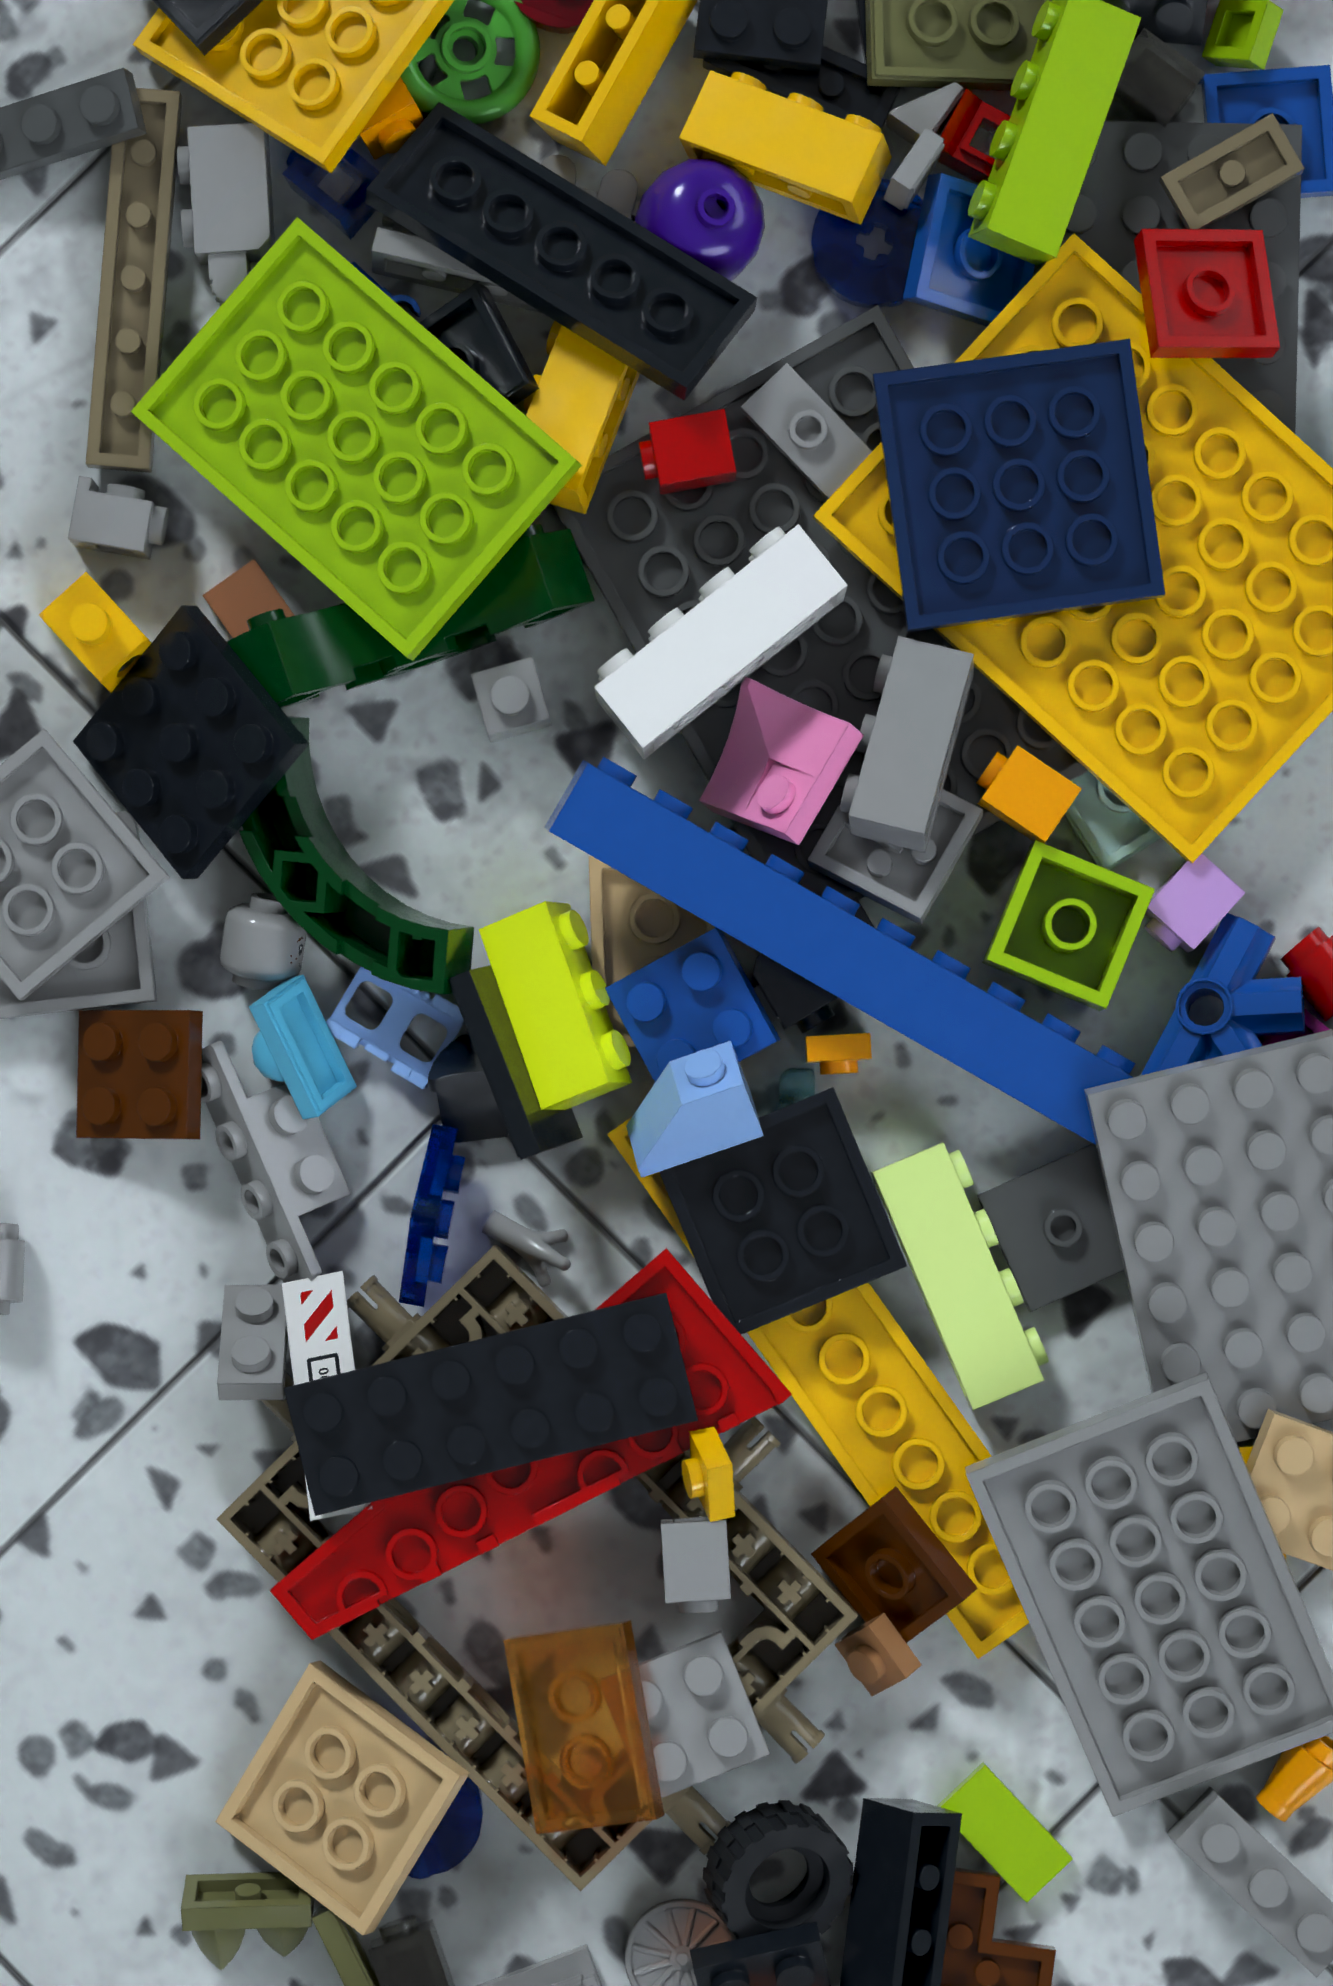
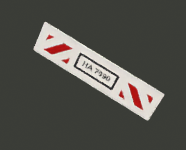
(319, 1338)

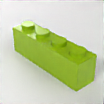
(1052, 127)

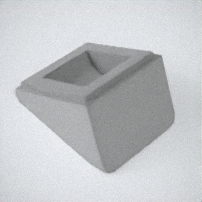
(927, 111)

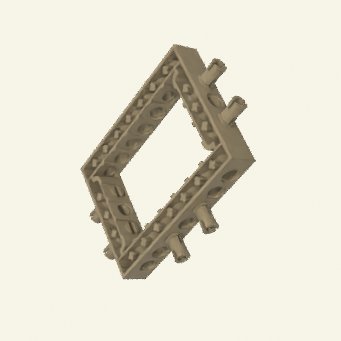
(432, 1687)

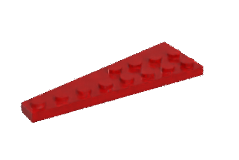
(443, 1526)

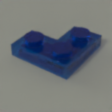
(431, 1216)

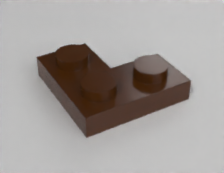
(971, 1951)

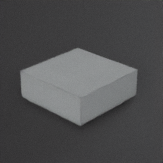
(914, 169)

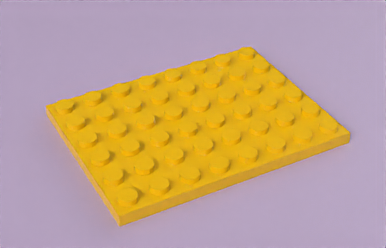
(1226, 675)

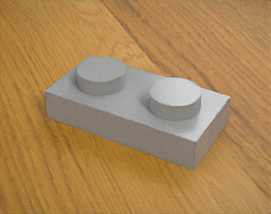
(252, 1343)

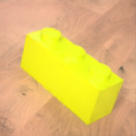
(556, 1005)

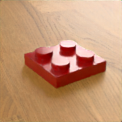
(1206, 293)

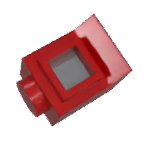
(970, 137)

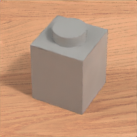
(511, 699)
(695, 1563)

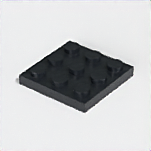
(190, 742)
(784, 1215)

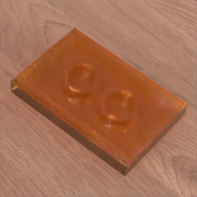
(584, 1727)

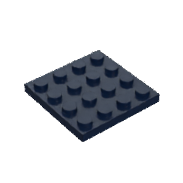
(1018, 485)

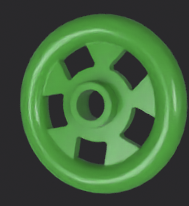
(506, 83)

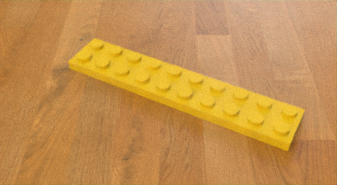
(884, 1426)

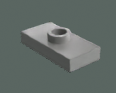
(806, 430)

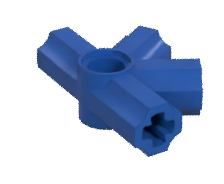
(1250, 1004)

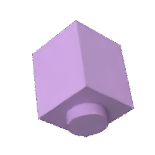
(1191, 904)

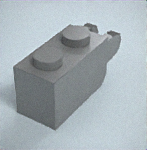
(229, 199)

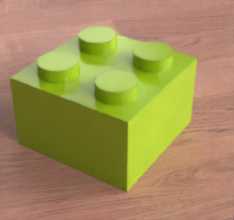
(1068, 925)

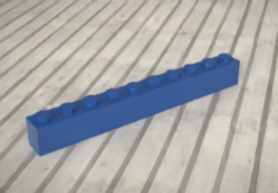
(832, 946)

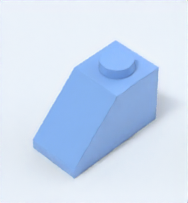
(693, 1111)

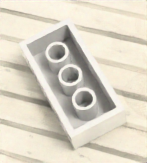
(719, 641)

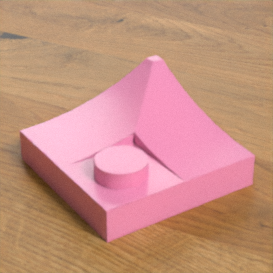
(778, 763)

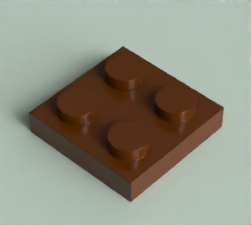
(139, 1074)
(894, 1567)

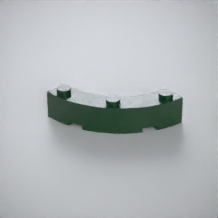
(336, 646)
(336, 899)

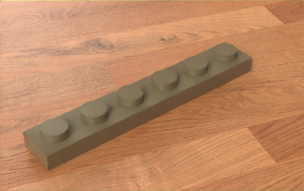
(134, 285)

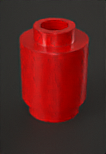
(1314, 963)

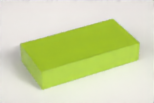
(1006, 1832)

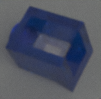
(335, 194)

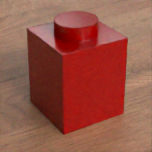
(689, 452)

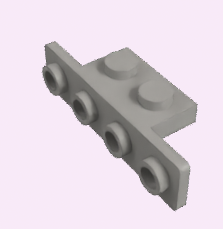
(277, 1158)

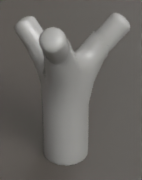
(529, 1244)

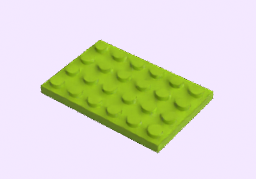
(355, 439)

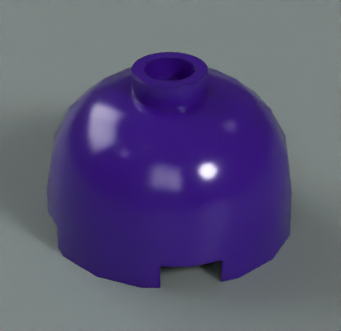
(706, 213)

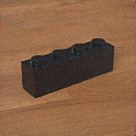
(900, 1894)

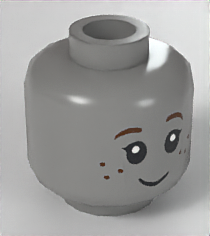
(261, 943)

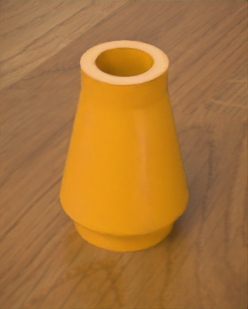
(1297, 1777)

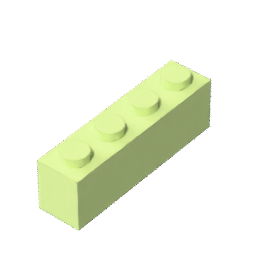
(958, 1275)

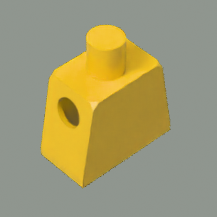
(96, 630)

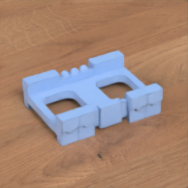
(386, 1038)

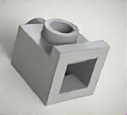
(116, 520)

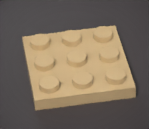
(342, 1797)

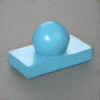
(299, 1048)

